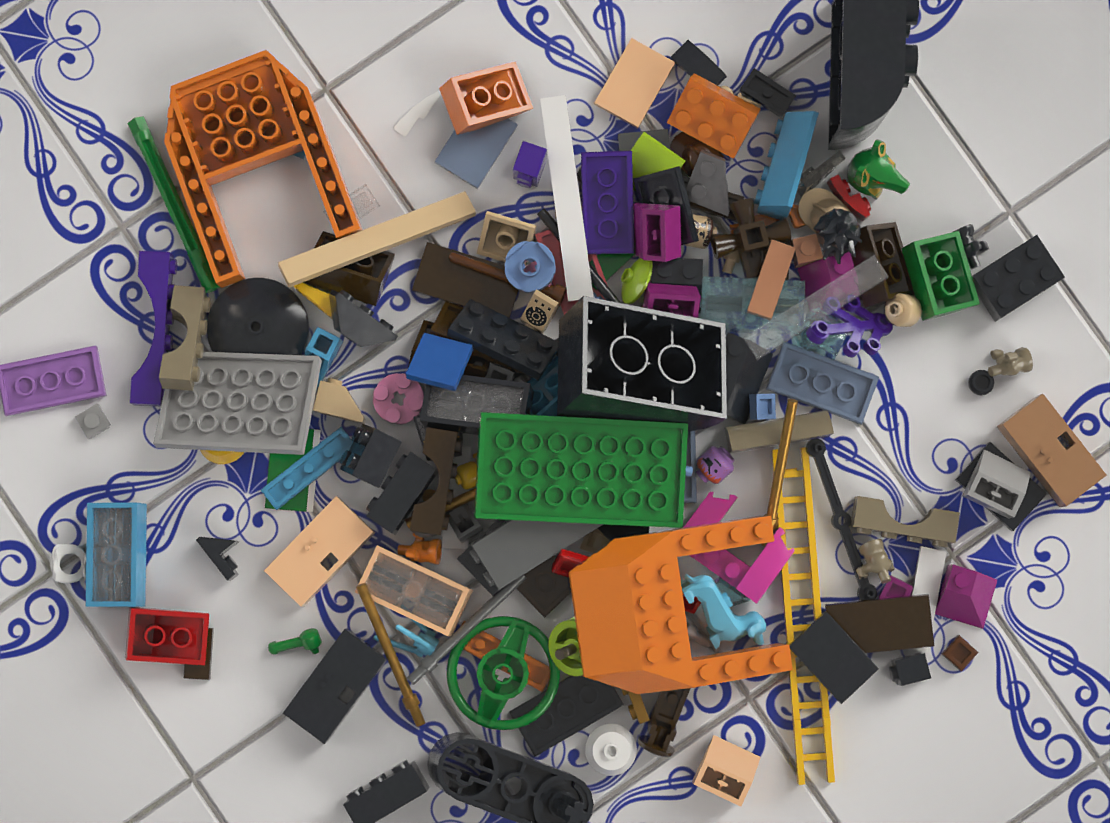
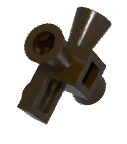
(749, 238)

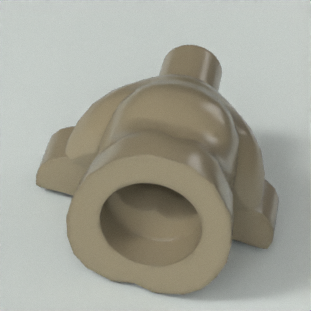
(1011, 362)
(876, 561)

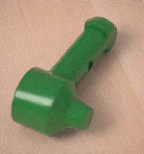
(308, 639)

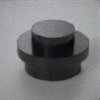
(981, 382)

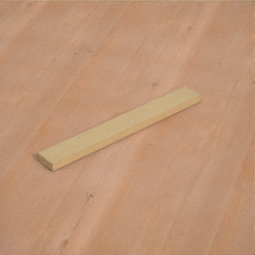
(376, 239)

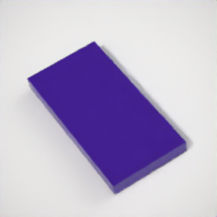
(608, 201)

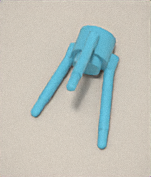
(425, 642)

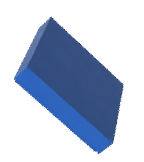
(439, 362)

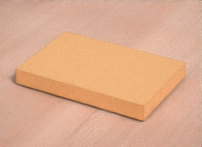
(634, 83)

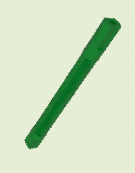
(173, 202)

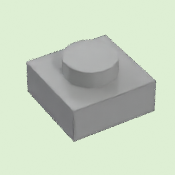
(93, 421)

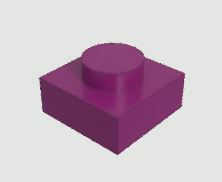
(896, 588)

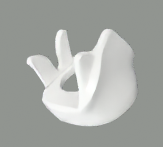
(57, 553)

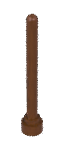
(554, 292)

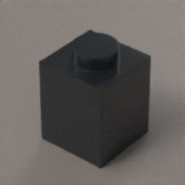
(909, 669)

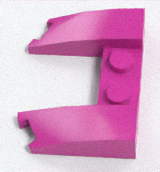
(748, 580)

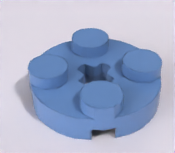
(530, 252)

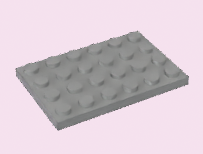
(242, 405)

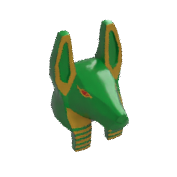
(874, 171)

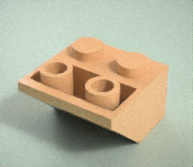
(726, 770)

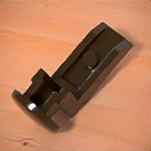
(663, 722)

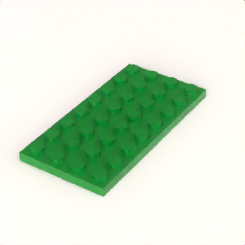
(581, 470)

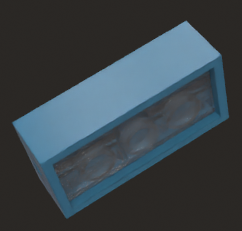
(116, 555)

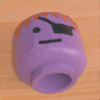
(715, 464)

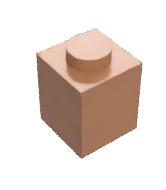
(806, 251)

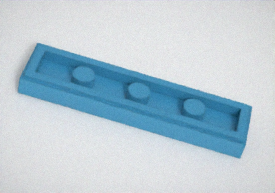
(307, 469)

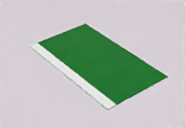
(280, 462)

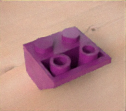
(657, 231)
(672, 299)

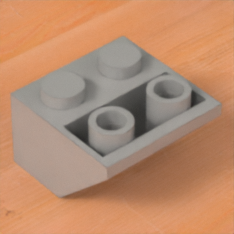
(997, 484)

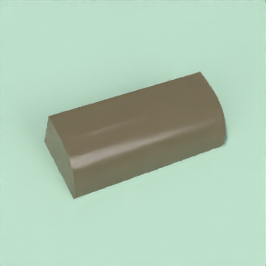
(769, 432)

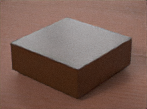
(959, 653)

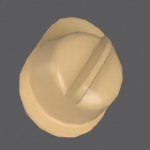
(816, 204)

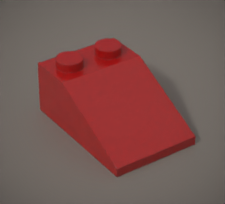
(166, 636)

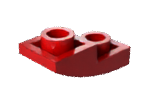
(856, 204)

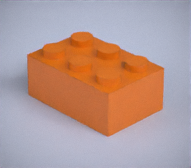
(713, 115)

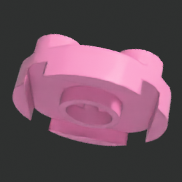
(393, 412)

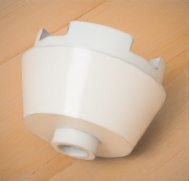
(610, 749)

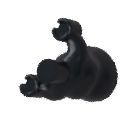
(971, 246)

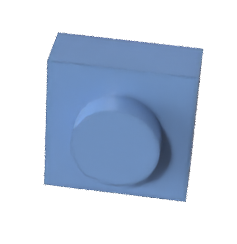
(762, 406)

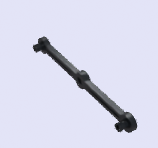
(816, 449)

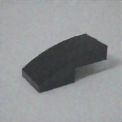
(693, 61)

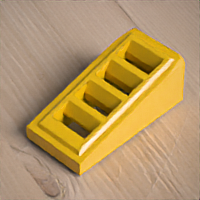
(316, 296)

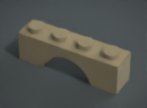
(180, 366)
(937, 526)

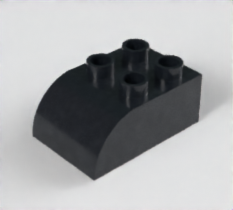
(868, 65)
(641, 365)

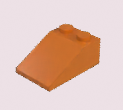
(485, 97)

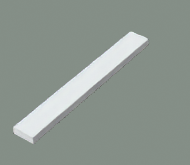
(566, 197)

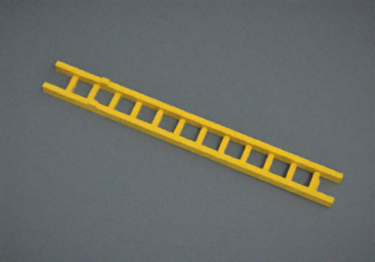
(790, 628)

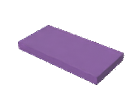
(51, 380)

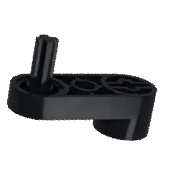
(539, 781)

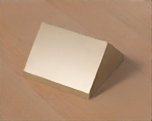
(501, 234)

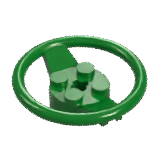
(496, 692)

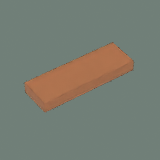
(771, 280)

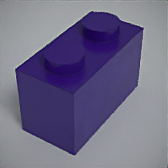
(529, 164)

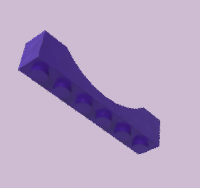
(156, 274)

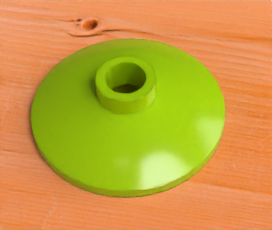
(635, 280)

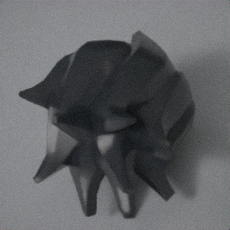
(838, 233)

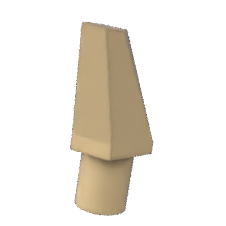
(731, 259)

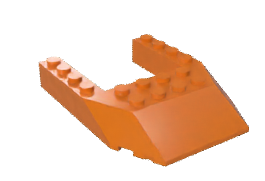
(240, 122)
(635, 616)

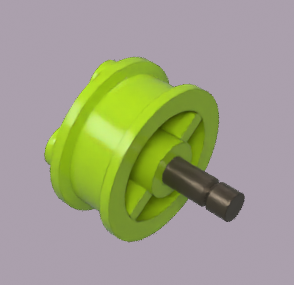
(565, 647)

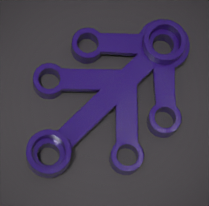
(875, 323)

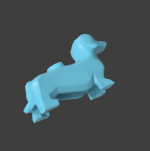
(716, 608)

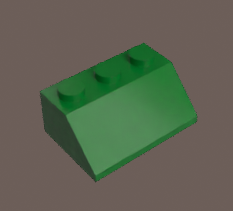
(940, 275)

